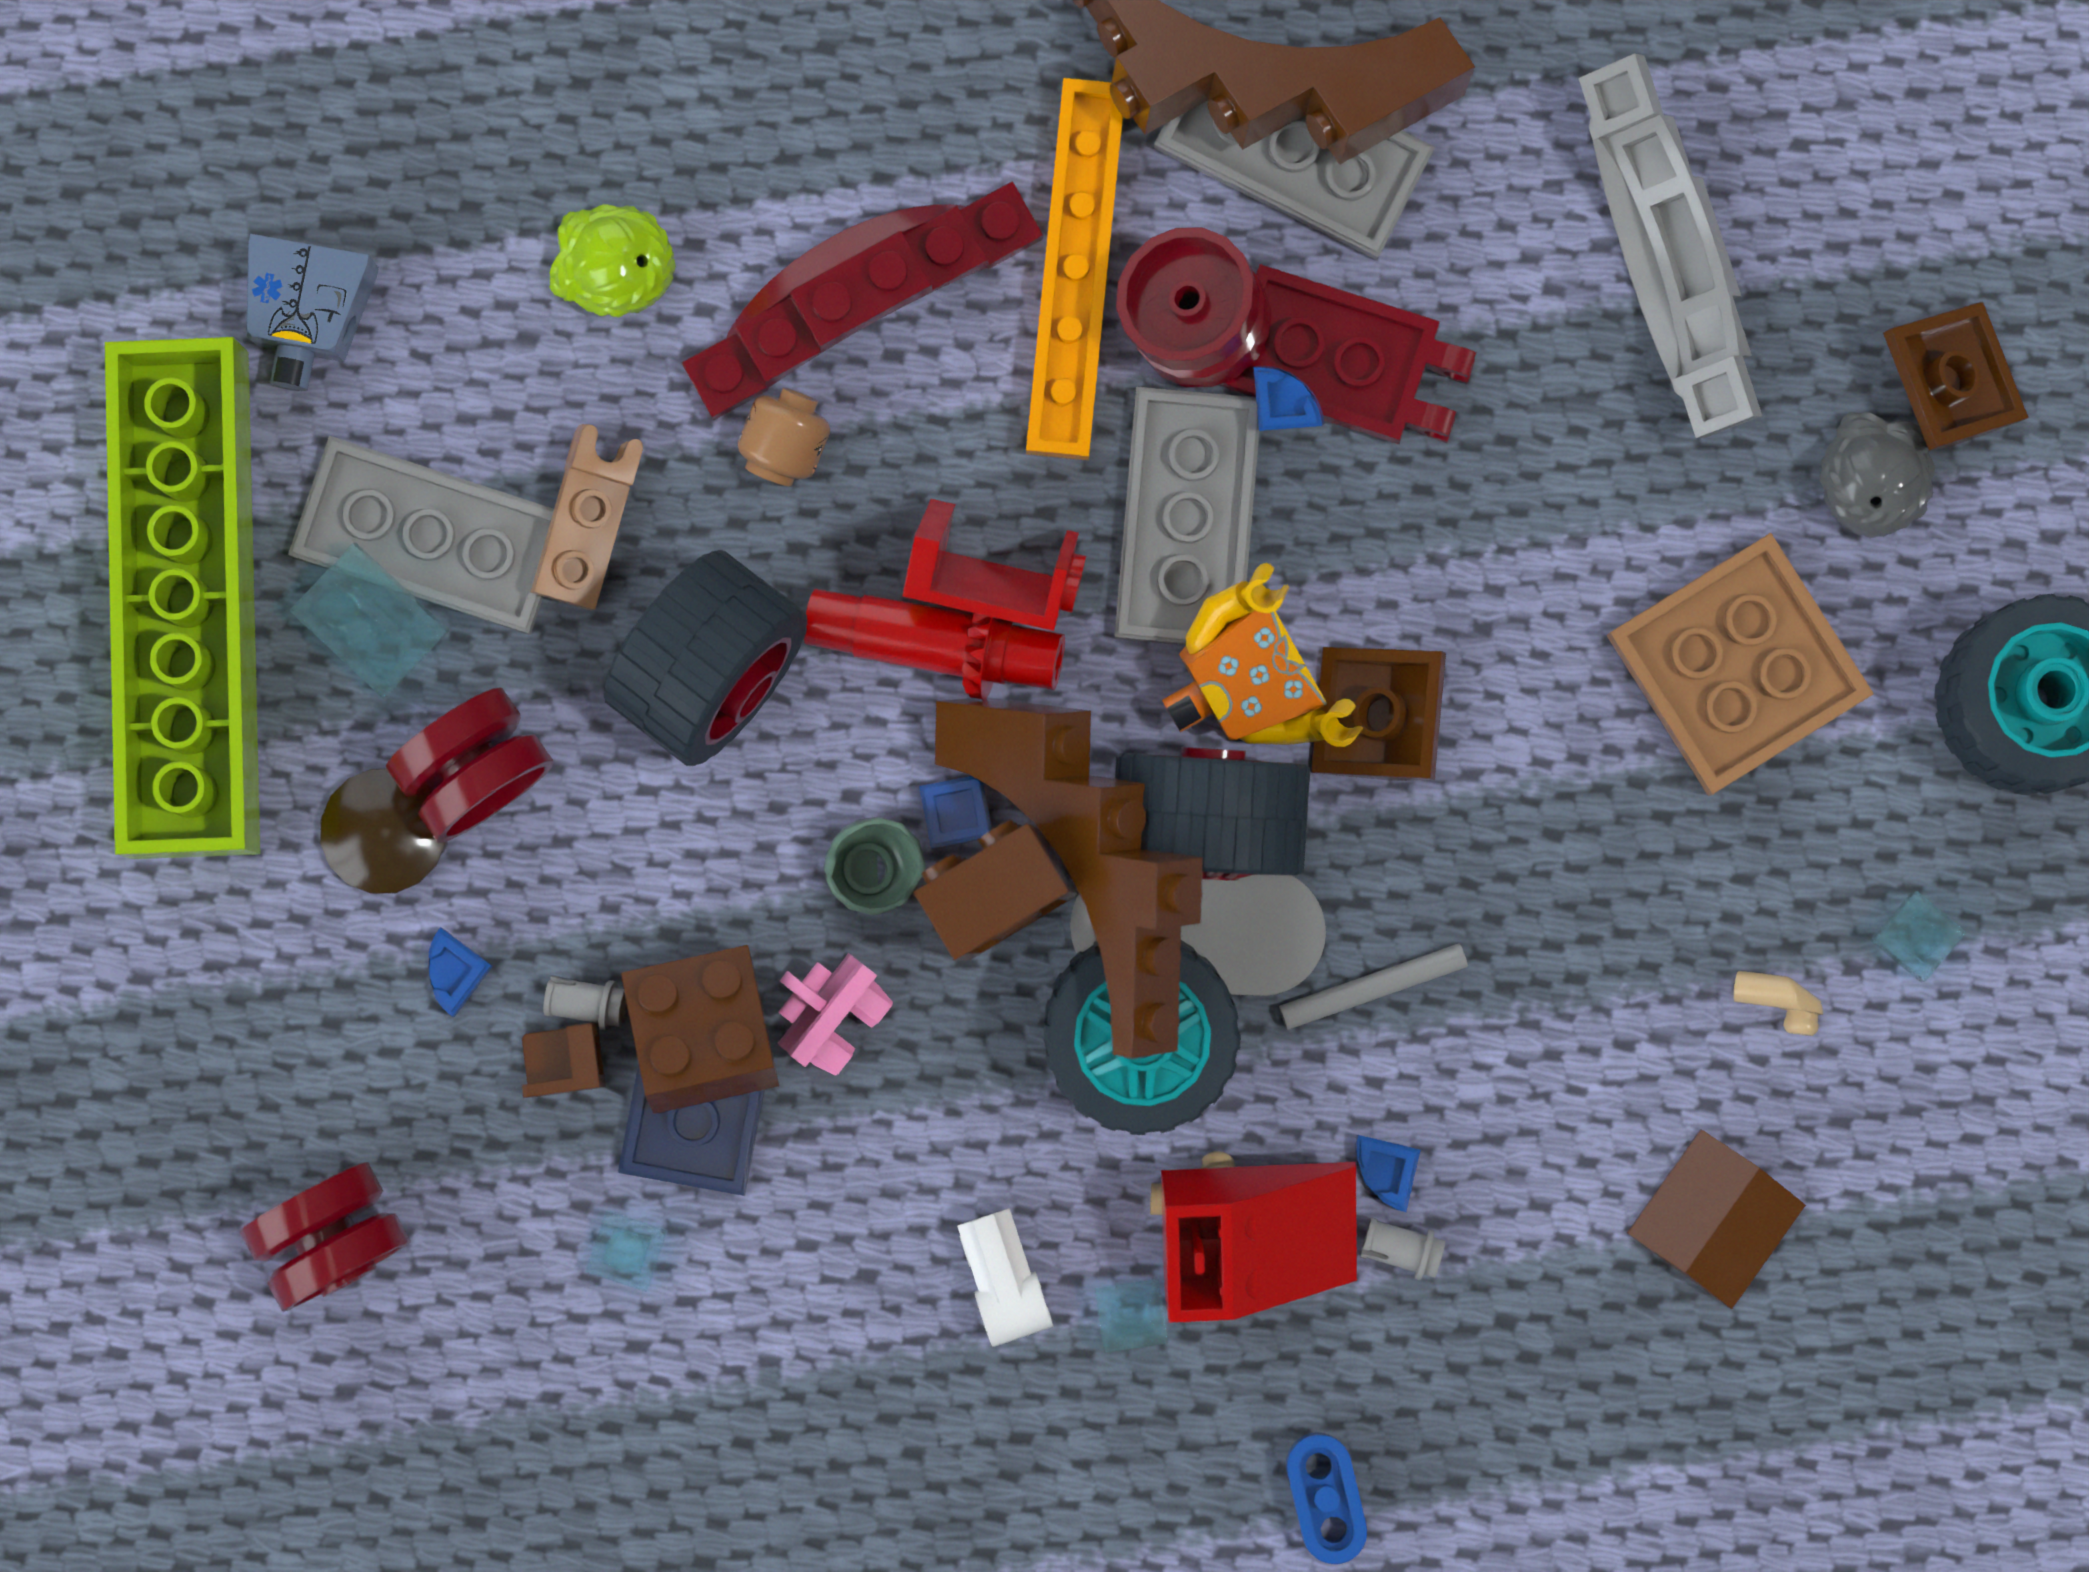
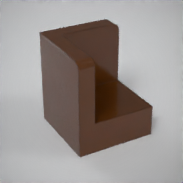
(563, 1061)

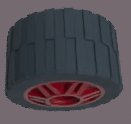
(704, 657)
(1223, 808)

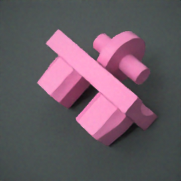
(821, 1005)

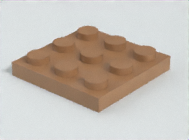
(1739, 664)

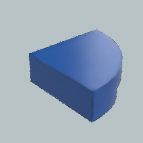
(1284, 400)
(454, 971)
(1387, 1169)

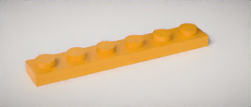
(1075, 271)

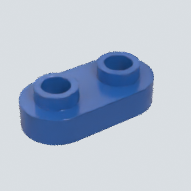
(1326, 1497)

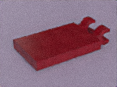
(1356, 357)

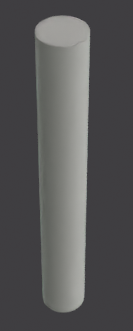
(1373, 986)

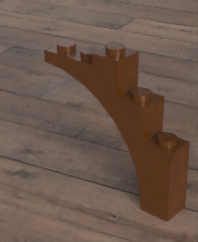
(1256, 88)
(1096, 827)

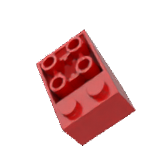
(1255, 1237)

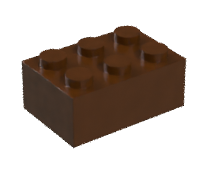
(994, 891)

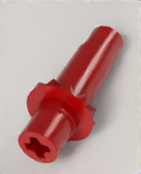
(936, 640)

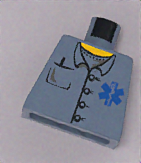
(304, 303)

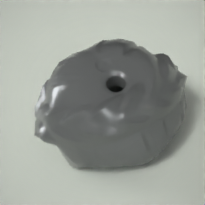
(1879, 461)

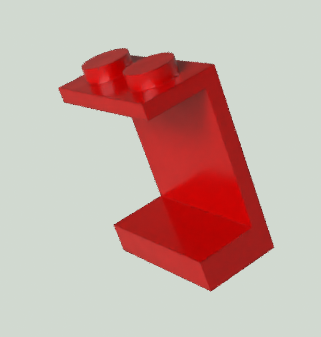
(986, 585)

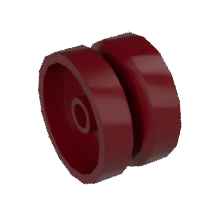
(1193, 307)
(469, 764)
(323, 1233)

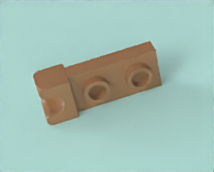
(585, 520)

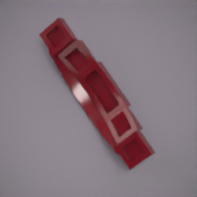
(853, 284)

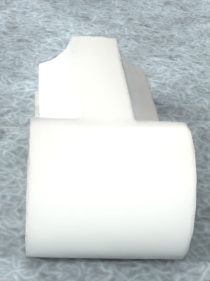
(1007, 1290)

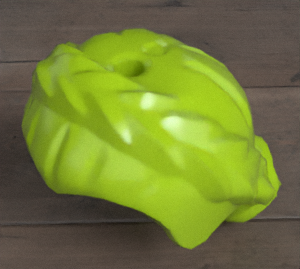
(600, 262)

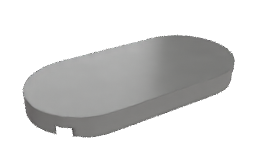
(1255, 932)

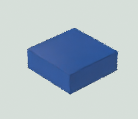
(955, 811)

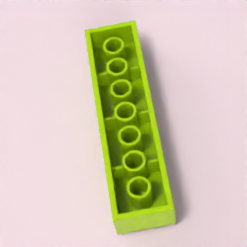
(182, 598)

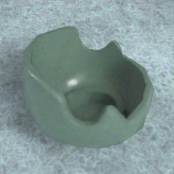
(854, 871)

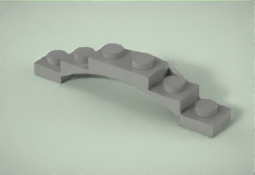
(1671, 246)

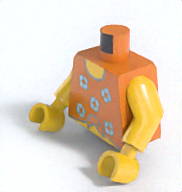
(1253, 673)

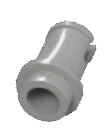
(586, 1002)
(1403, 1248)

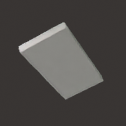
(1295, 176)
(1184, 509)
(428, 531)

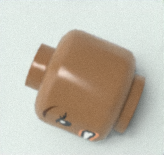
(783, 437)

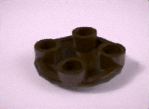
(377, 835)

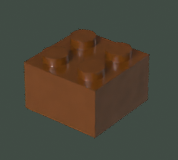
(699, 1029)

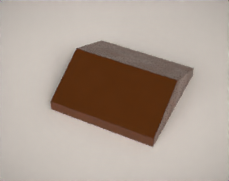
(1955, 376)
(1395, 704)
(1716, 1218)

